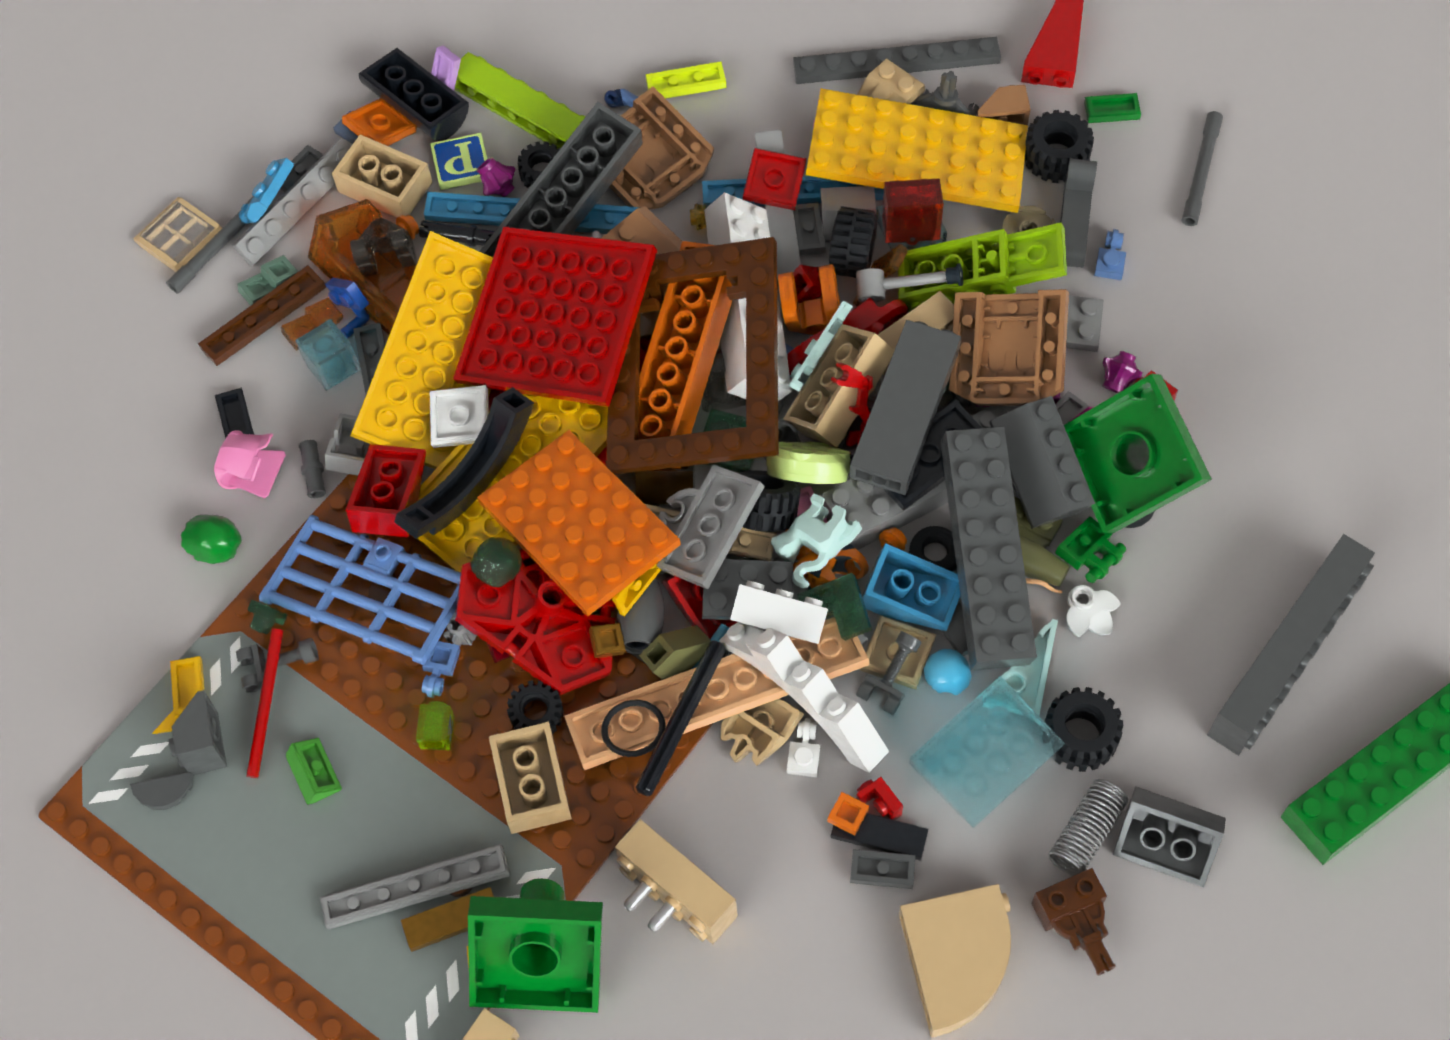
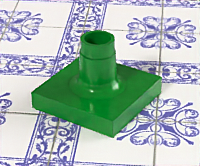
(1135, 453)
(535, 950)

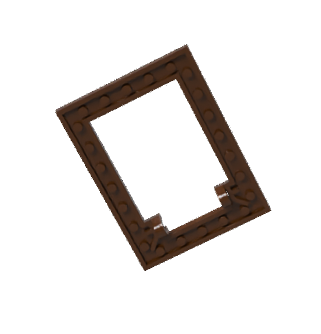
(753, 276)

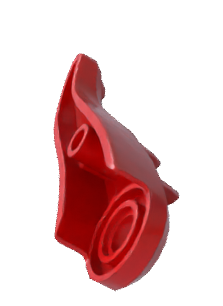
(865, 317)

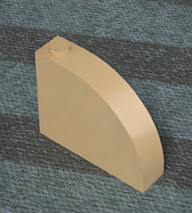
(957, 953)

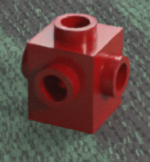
(807, 283)

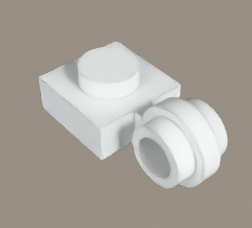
(804, 757)

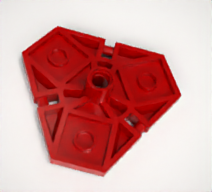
(554, 635)

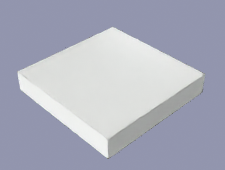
(457, 415)

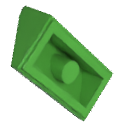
(312, 770)

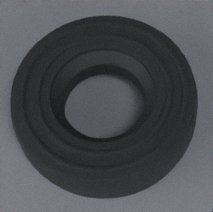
(934, 534)

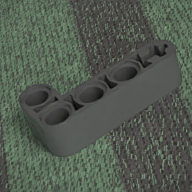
(1076, 209)

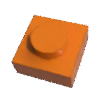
(848, 813)

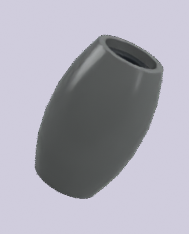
(643, 620)

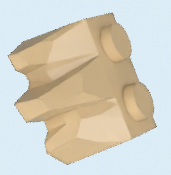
(891, 84)
(760, 730)

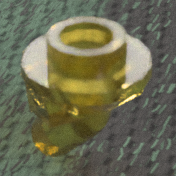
(697, 216)

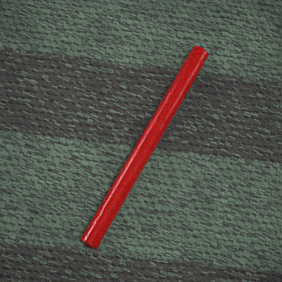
(264, 703)

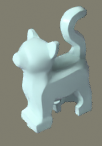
(814, 533)

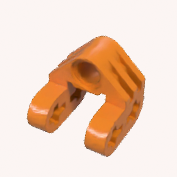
(813, 314)

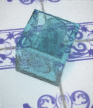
(328, 354)

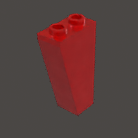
(1055, 50)

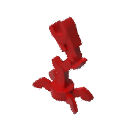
(854, 379)

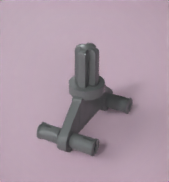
(945, 97)

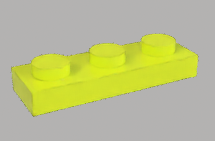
(688, 80)

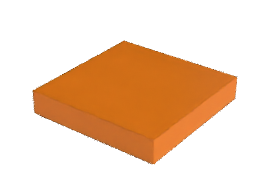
(379, 122)

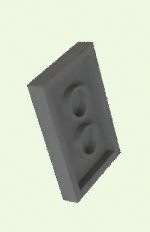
(722, 593)

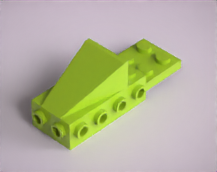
(989, 262)

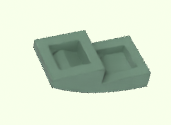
(271, 276)

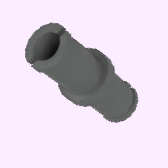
(312, 469)

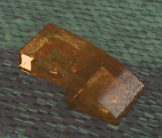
(314, 316)

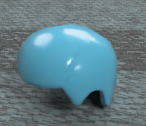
(947, 671)

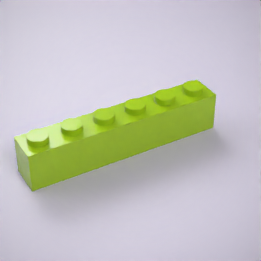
(516, 101)

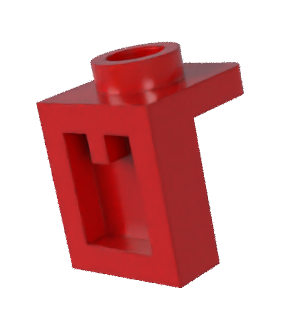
(885, 799)

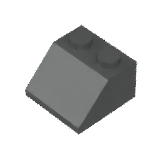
(198, 737)

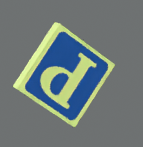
(458, 160)

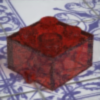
(912, 210)

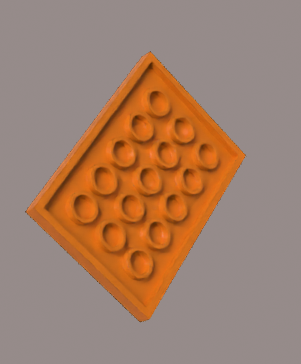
(578, 522)

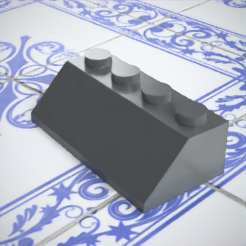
(1043, 463)

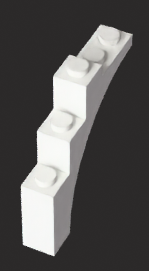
(812, 689)

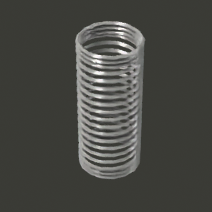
(1072, 861)

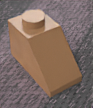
(1008, 105)

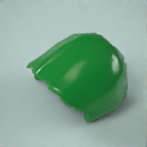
(211, 538)

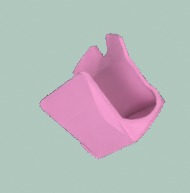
(247, 466)

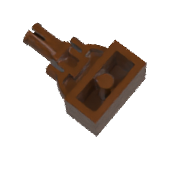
(1078, 915)

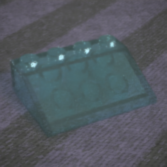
(986, 752)

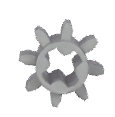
(458, 634)

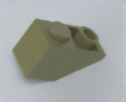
(675, 651)

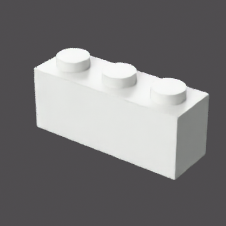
(779, 612)

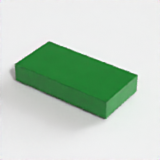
(1112, 108)

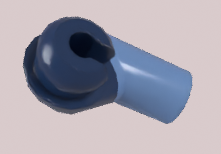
(619, 98)

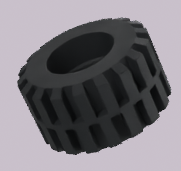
(1057, 129)
(852, 240)
(776, 504)
(1097, 711)

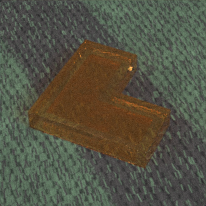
(888, 263)

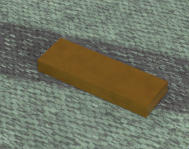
(439, 922)

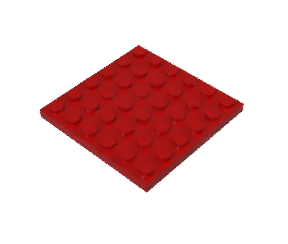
(556, 315)

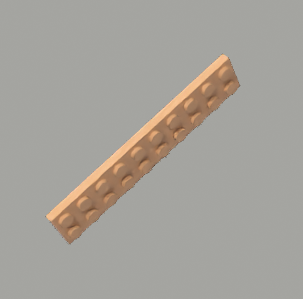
(732, 690)

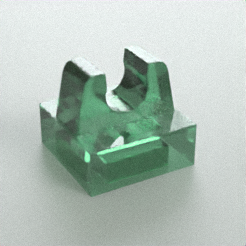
(265, 616)

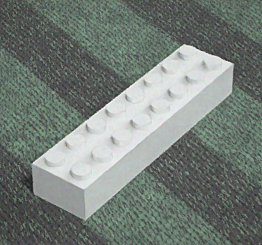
(734, 221)

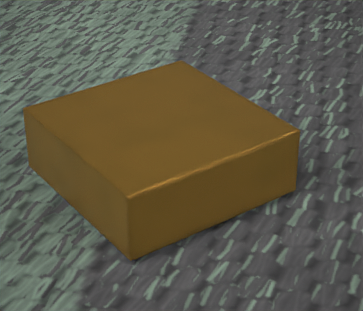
(607, 640)

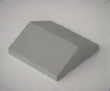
(834, 198)

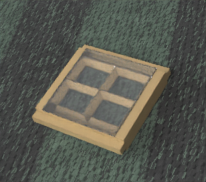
(177, 234)

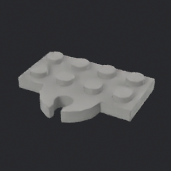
(708, 524)

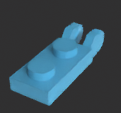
(266, 191)

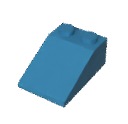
(911, 589)

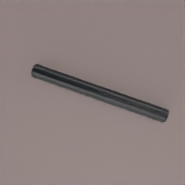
(680, 718)

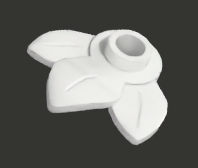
(1094, 614)

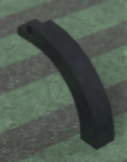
(476, 470)

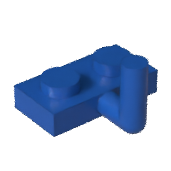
(349, 295)

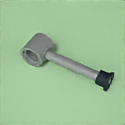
(873, 284)

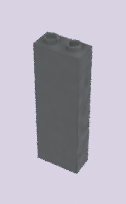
(905, 407)

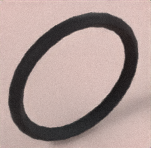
(662, 725)

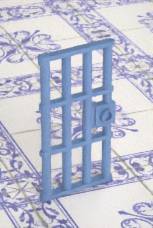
(378, 568)

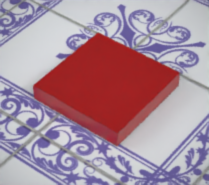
(774, 179)

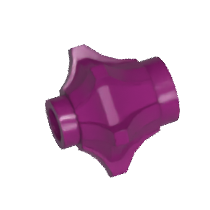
(496, 177)
(1120, 371)

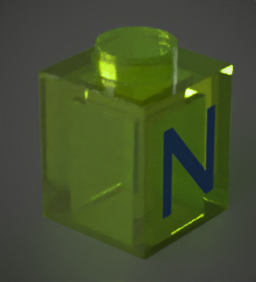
(435, 726)

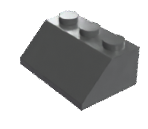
(1170, 836)

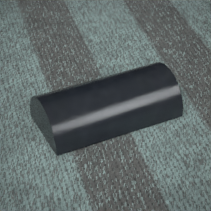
(416, 94)

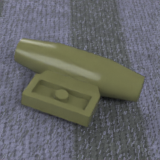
(1037, 560)

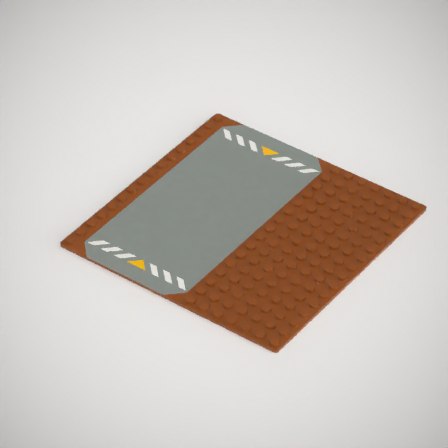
(249, 857)

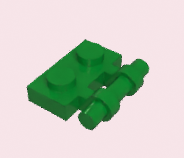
(1082, 545)

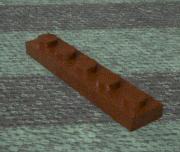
(262, 315)

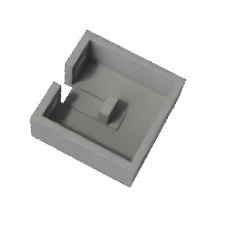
(350, 451)

